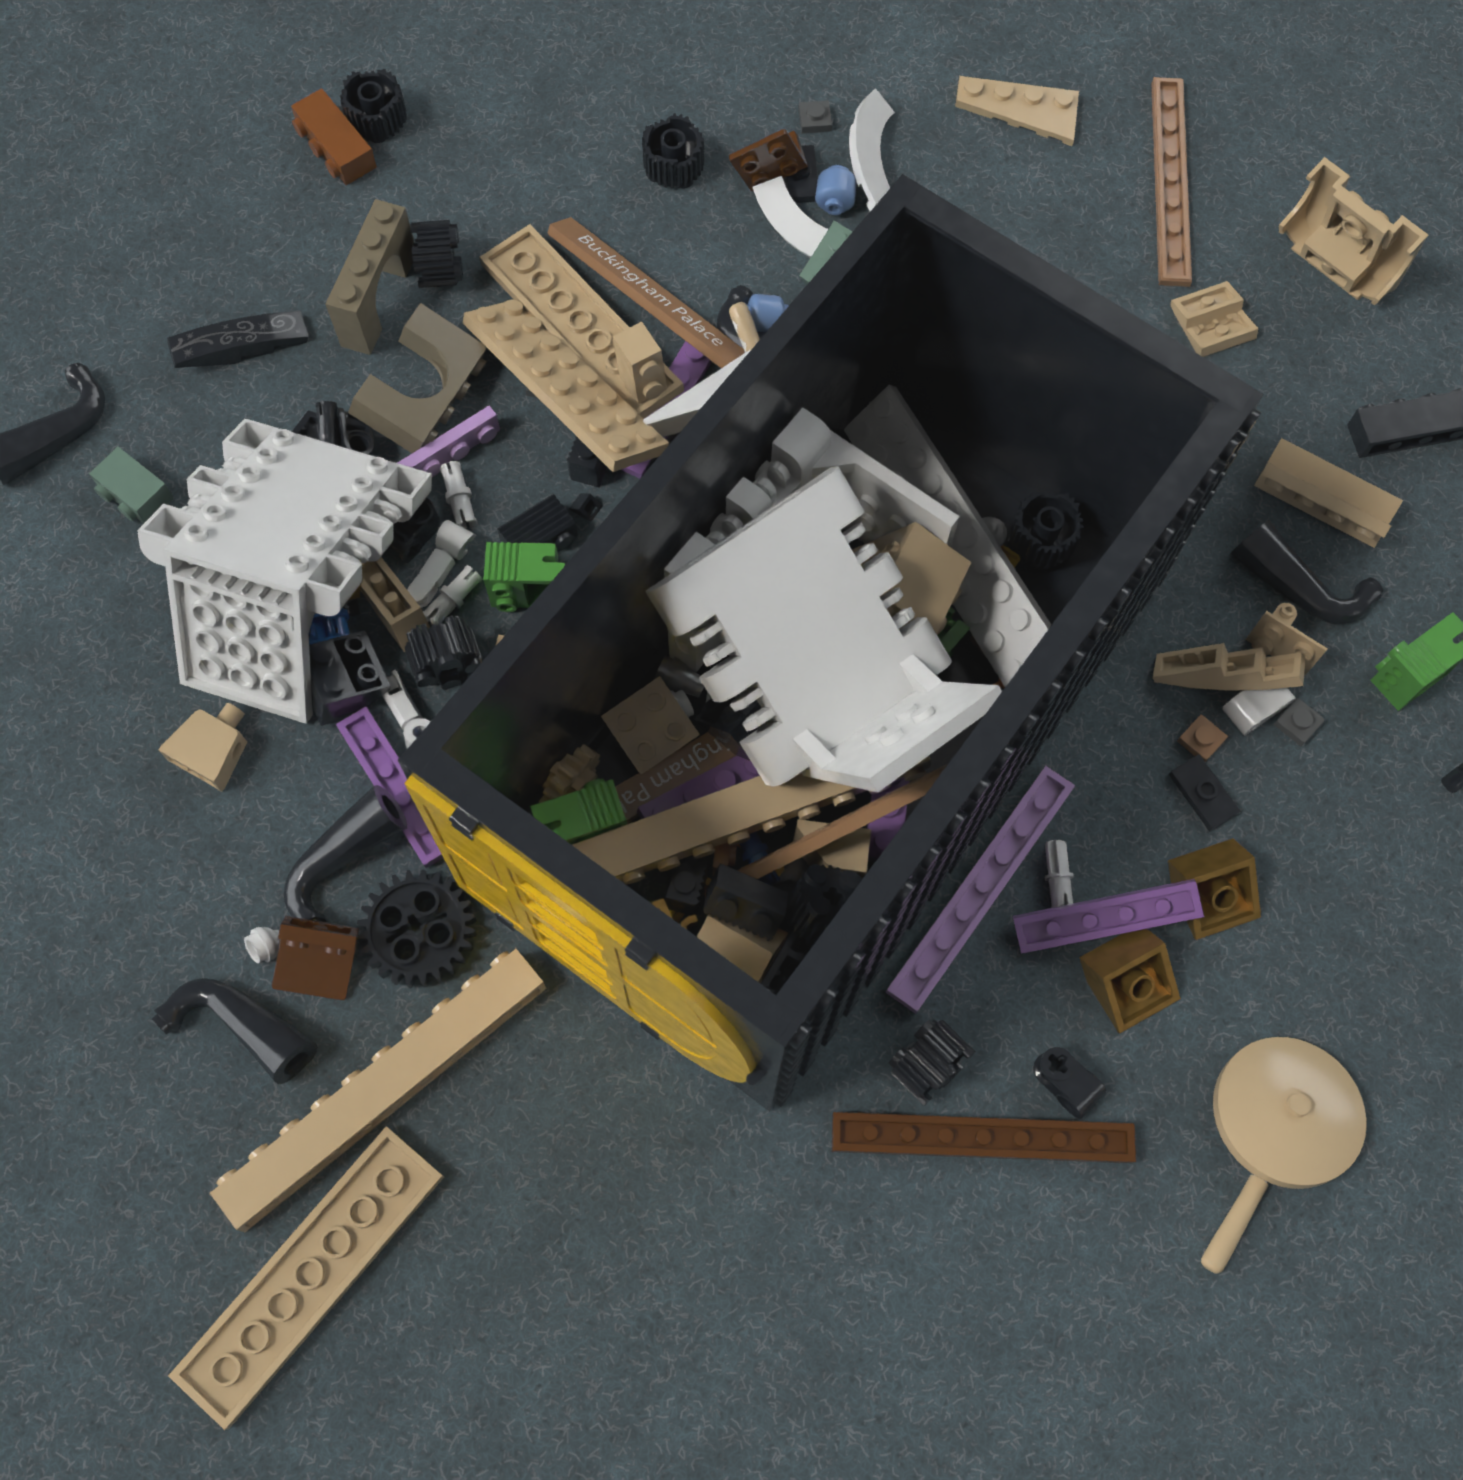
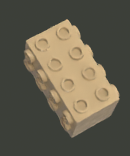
(929, 572)

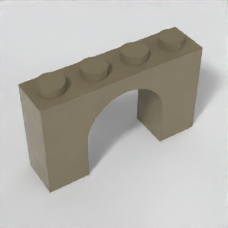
(380, 246)
(414, 420)

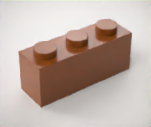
(332, 137)

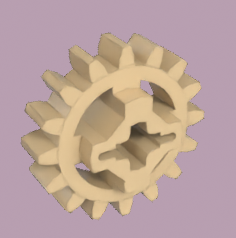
(571, 773)

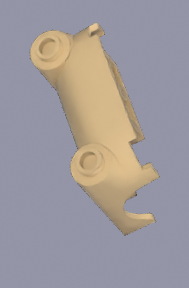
(1349, 238)

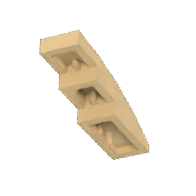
(1218, 670)

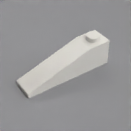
(677, 413)

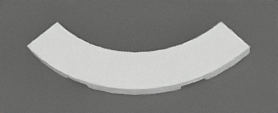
(865, 146)
(787, 217)

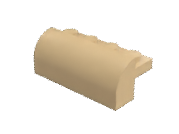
(1328, 493)

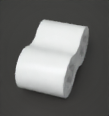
(1255, 707)

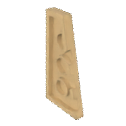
(1033, 107)

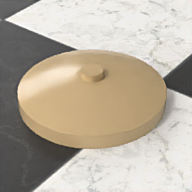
(1289, 1112)

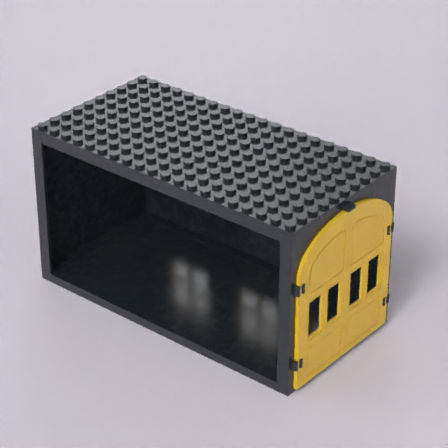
(1021, 394)

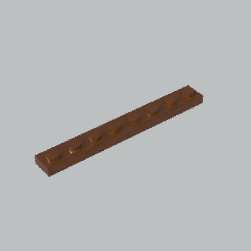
(983, 1137)

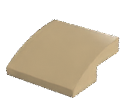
(1214, 319)

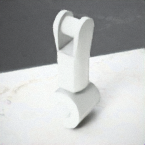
(450, 544)
(404, 710)

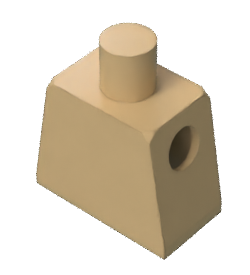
(207, 745)

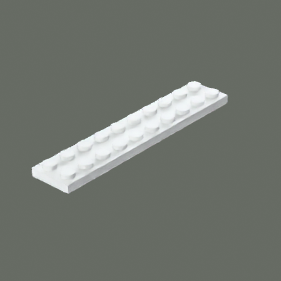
(992, 596)

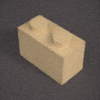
(640, 362)

